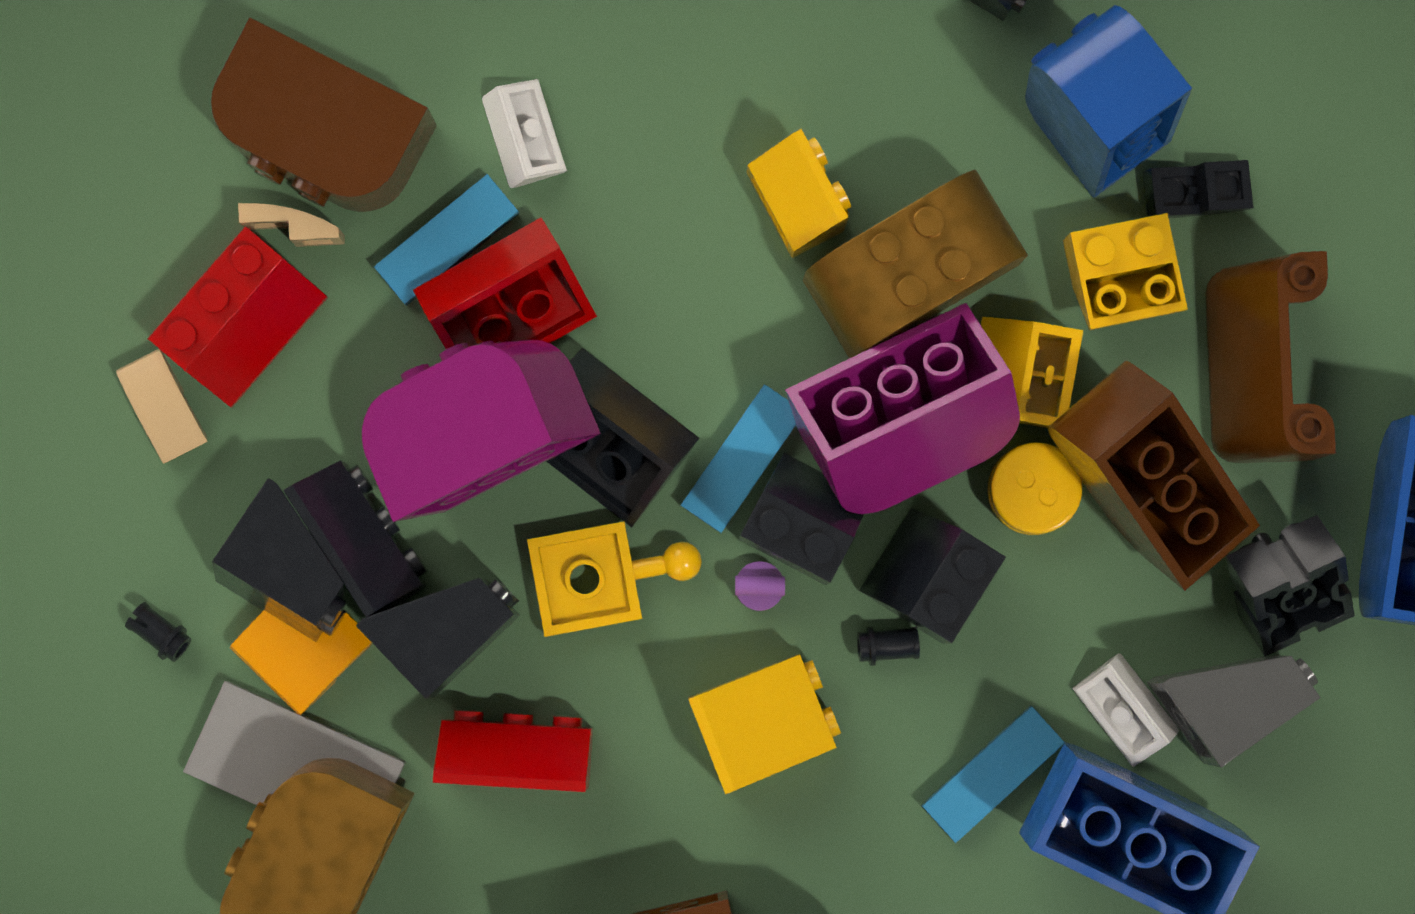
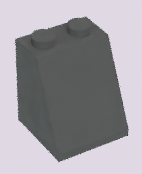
(1235, 703)

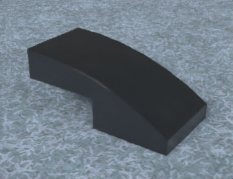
(1198, 189)

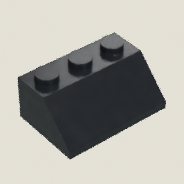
(636, 445)
(357, 537)

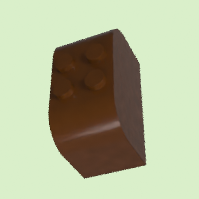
(317, 122)
(1153, 474)

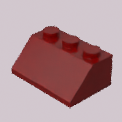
(507, 293)
(237, 317)
(514, 752)

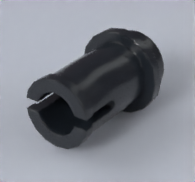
(159, 632)
(887, 644)

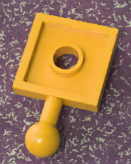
(609, 553)

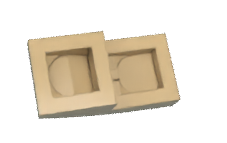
(303, 227)
(161, 405)

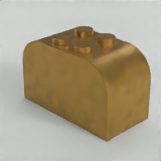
(914, 264)
(316, 842)

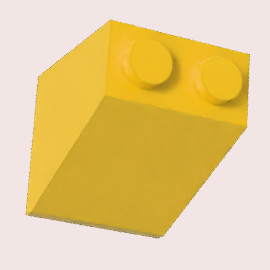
(764, 722)

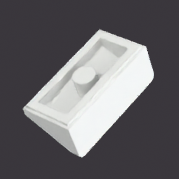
(523, 133)
(1126, 710)

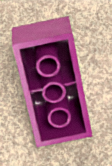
(908, 412)
(472, 424)

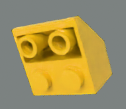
(799, 194)
(1125, 271)
(1041, 364)

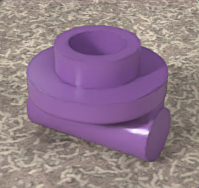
(759, 586)

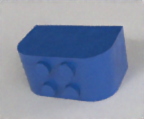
(1106, 97)
(1389, 544)
(1136, 836)

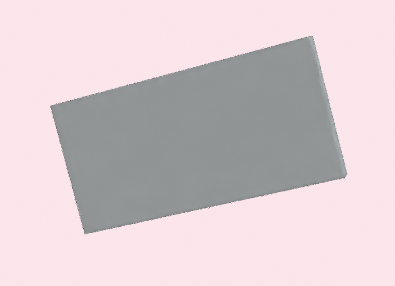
(258, 744)

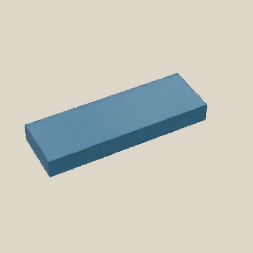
(447, 238)
(741, 459)
(993, 774)

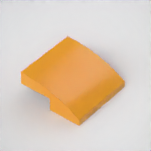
(294, 663)

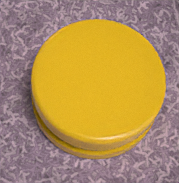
(1034, 489)

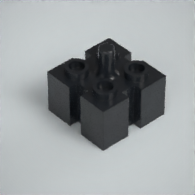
(1290, 584)

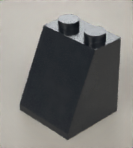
(801, 521)
(281, 567)
(932, 575)
(442, 632)

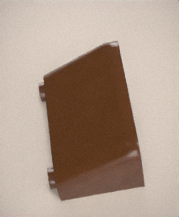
(1252, 362)

